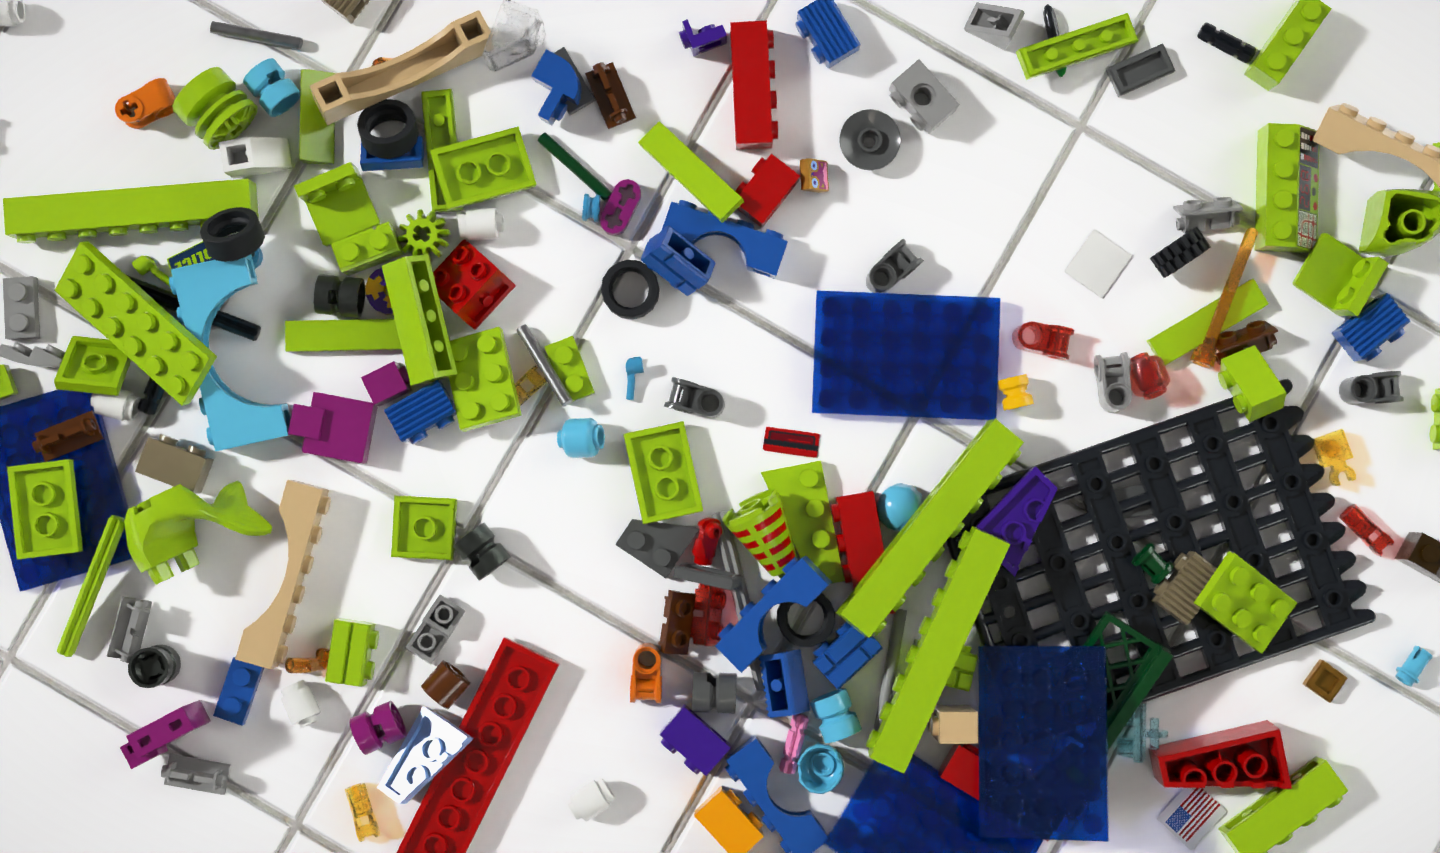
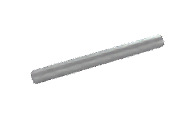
(740, 595)

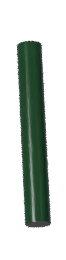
(574, 166)

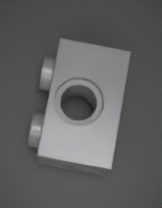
(921, 80)

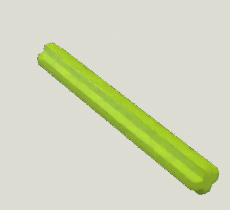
(91, 586)

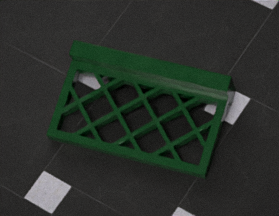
(1140, 680)

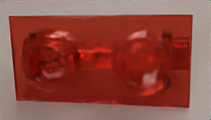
(706, 628)

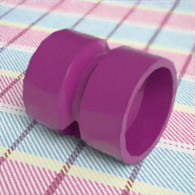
(368, 732)

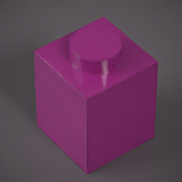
(387, 383)

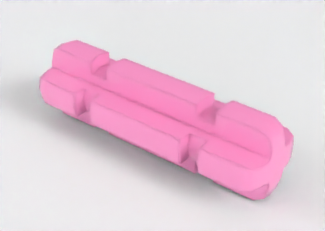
(793, 743)

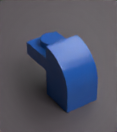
(561, 80)

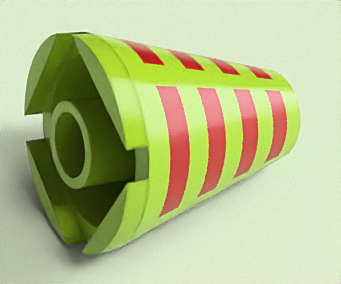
(763, 530)

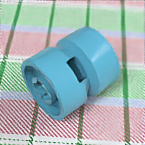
(268, 83)
(835, 715)

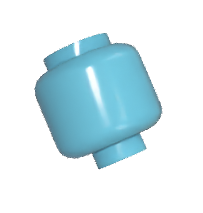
(581, 437)

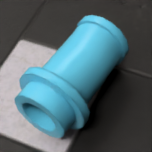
(1413, 666)

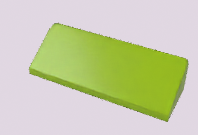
(315, 138)

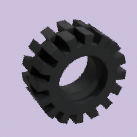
(1180, 252)

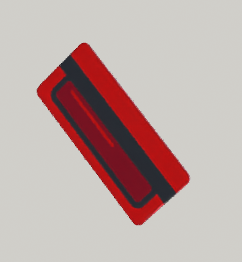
(791, 442)

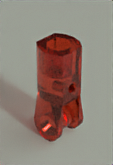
(1364, 527)

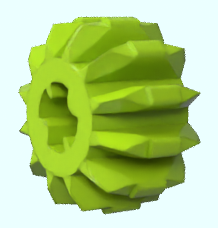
(427, 224)

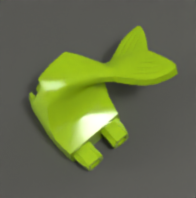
(1400, 220)
(166, 526)

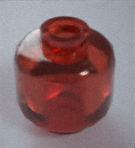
(1148, 376)

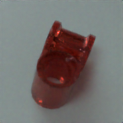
(1049, 340)

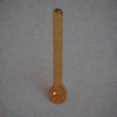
(1205, 353)

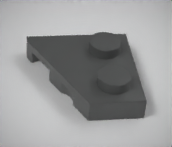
(656, 543)

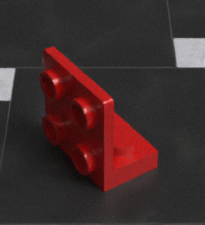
(471, 284)

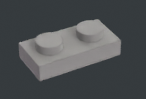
(21, 308)

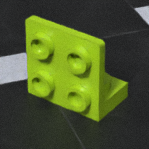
(338, 203)
(1339, 276)

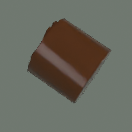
(445, 684)

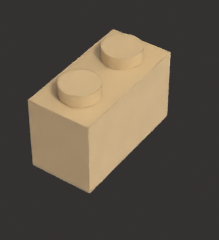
(954, 724)

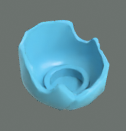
(898, 505)
(820, 768)

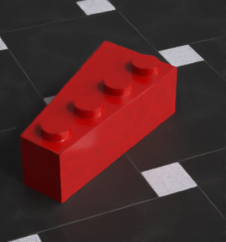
(1226, 758)

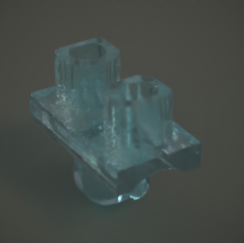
(1136, 746)

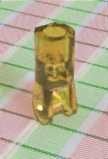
(536, 380)
(361, 806)

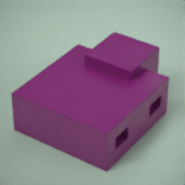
(335, 427)
(152, 739)

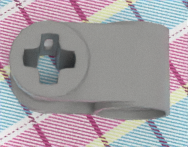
(1113, 379)

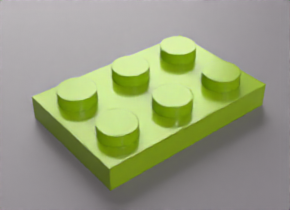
(482, 168)
(484, 380)
(663, 472)
(45, 509)
(1245, 602)

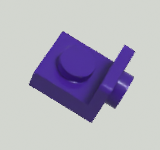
(708, 38)

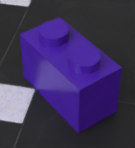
(694, 740)

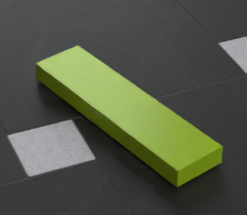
(1076, 46)
(439, 132)
(691, 172)
(1192, 330)
(341, 335)

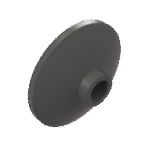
(877, 126)

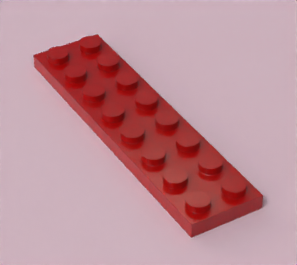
(471, 779)

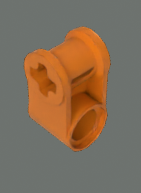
(151, 103)
(646, 680)

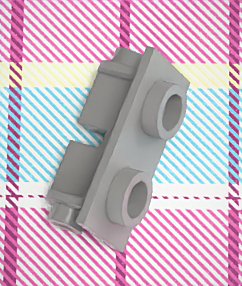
(1220, 212)
(129, 628)
(196, 774)

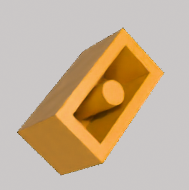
(729, 822)

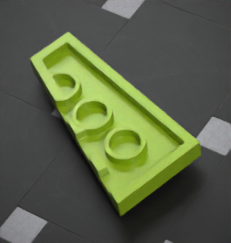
(808, 514)

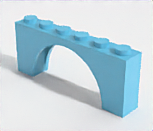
(200, 294)

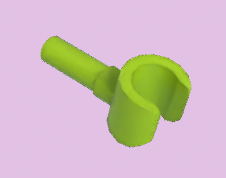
(145, 264)

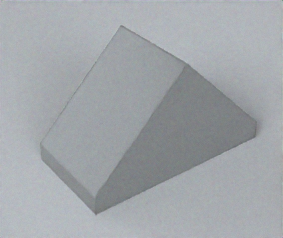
(994, 23)

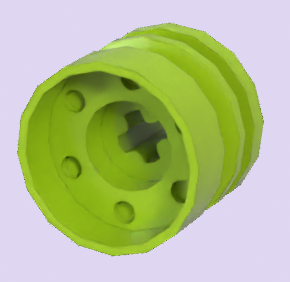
(214, 107)

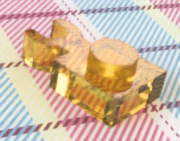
(1332, 451)

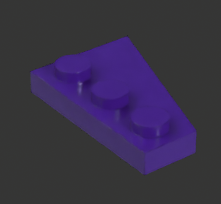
(1019, 514)

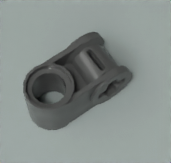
(896, 265)
(1376, 388)
(692, 398)

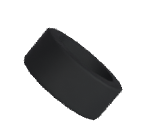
(390, 146)
(229, 221)
(607, 287)
(807, 640)

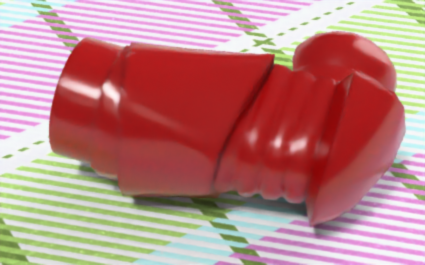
(707, 540)

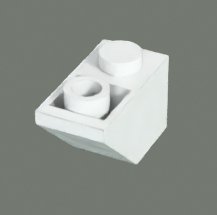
(255, 156)

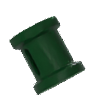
(1152, 563)

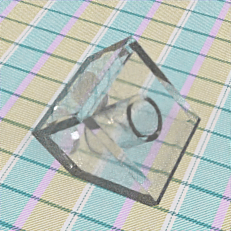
(513, 35)

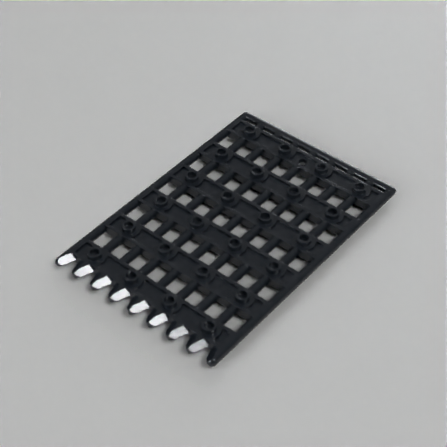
(1220, 472)

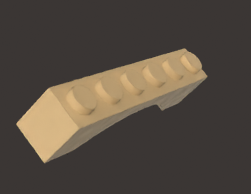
(358, 89)
(1348, 131)
(266, 637)

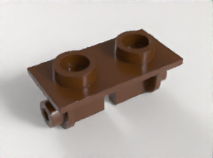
(610, 94)
(1255, 333)
(67, 436)
(677, 629)

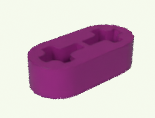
(627, 210)

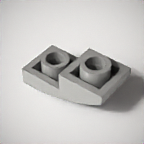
(40, 357)
(435, 629)

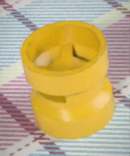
(1015, 392)

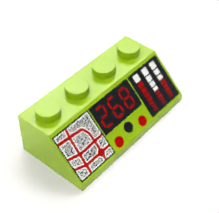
(1286, 188)

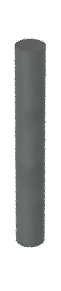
(256, 35)
(544, 365)

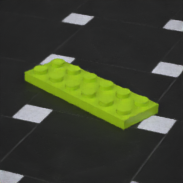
(135, 323)

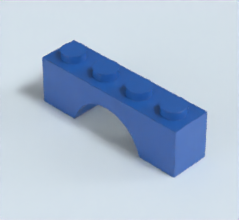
(761, 250)
(746, 640)
(798, 829)

